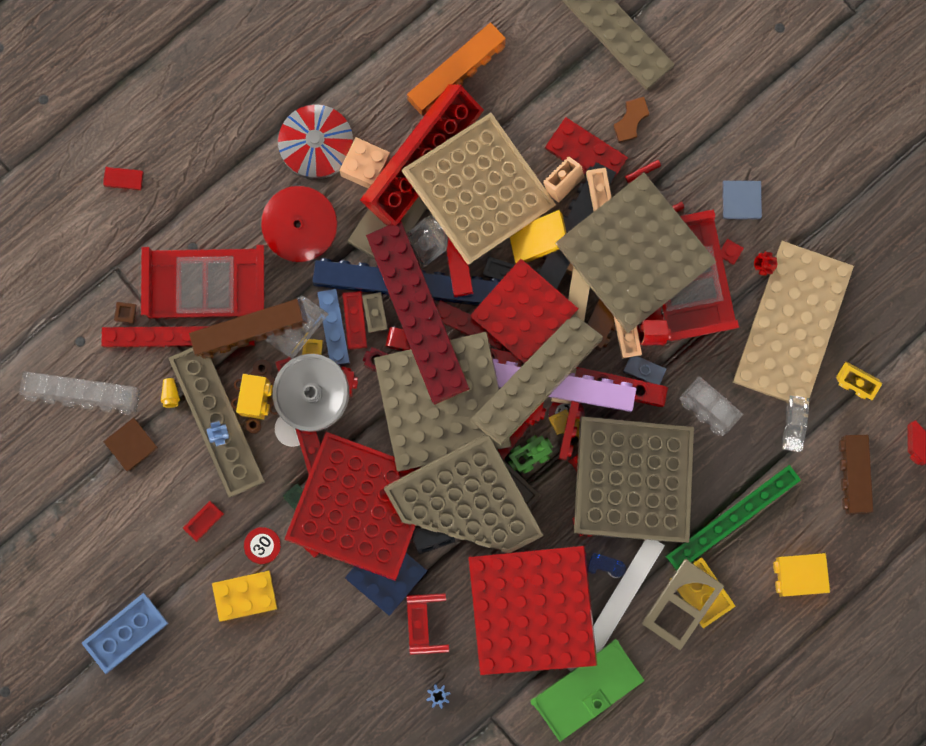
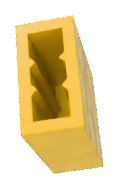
(801, 575)

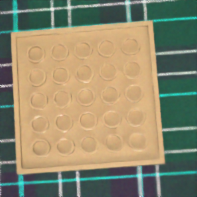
(479, 188)

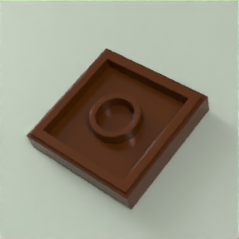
(130, 444)

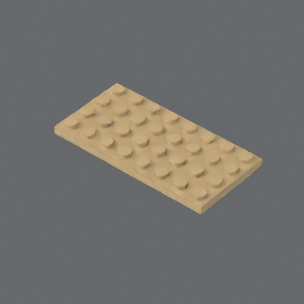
(793, 323)

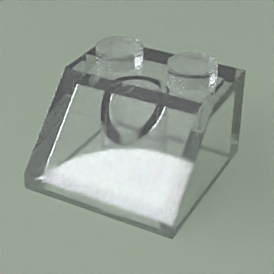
(428, 240)

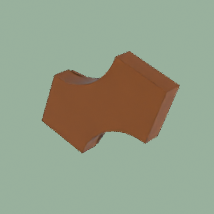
(635, 112)

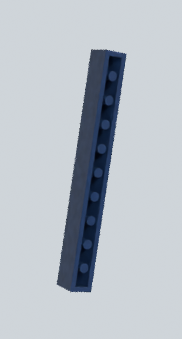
(369, 280)

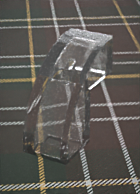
(796, 423)

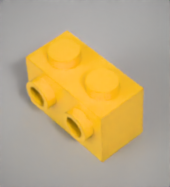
(859, 381)

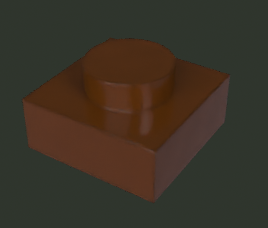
(125, 312)

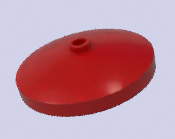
(317, 224)

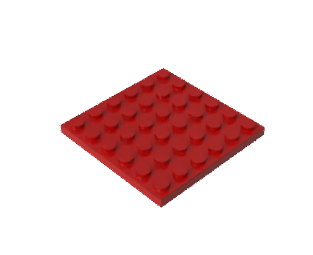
(348, 510)
(532, 610)

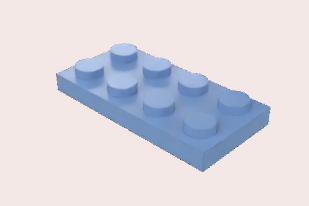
(124, 633)

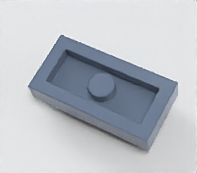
(644, 370)

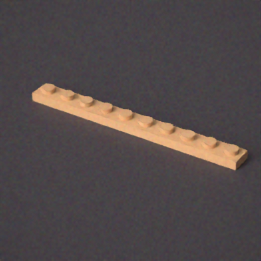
(600, 194)

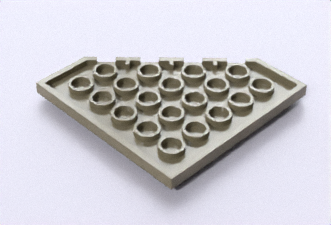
(467, 498)

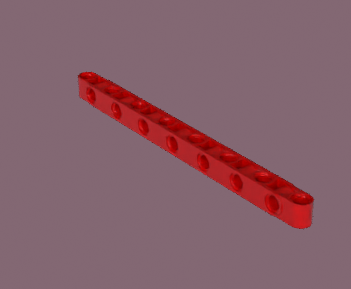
(653, 393)

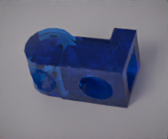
(613, 567)

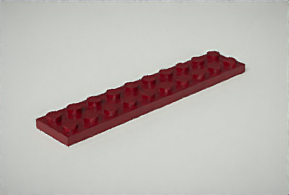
(417, 313)

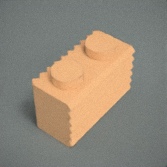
(564, 179)

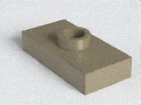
(375, 313)

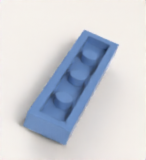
(334, 327)

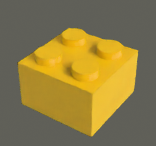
(254, 396)

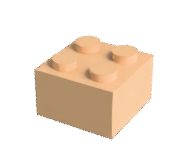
(364, 163)

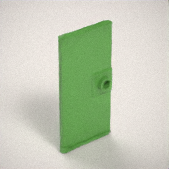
(587, 691)

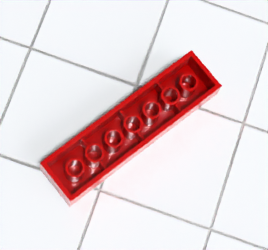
(391, 192)

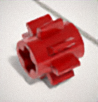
(765, 263)

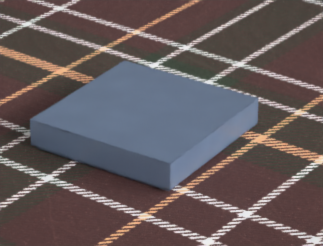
(742, 200)

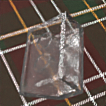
(293, 340)

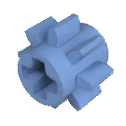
(217, 433)
(433, 697)

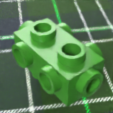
(536, 450)

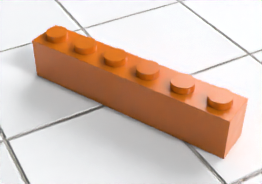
(457, 67)

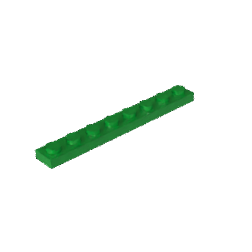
(734, 517)

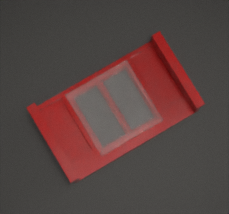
(201, 282)
(706, 301)

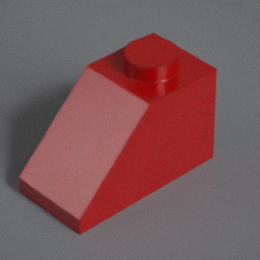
(917, 443)

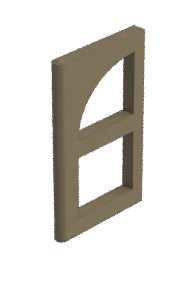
(685, 574)

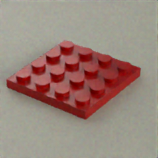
(523, 311)

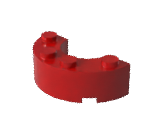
(654, 330)

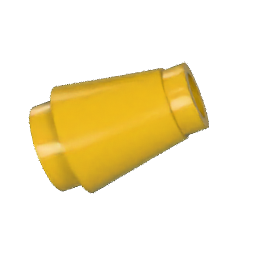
(169, 393)

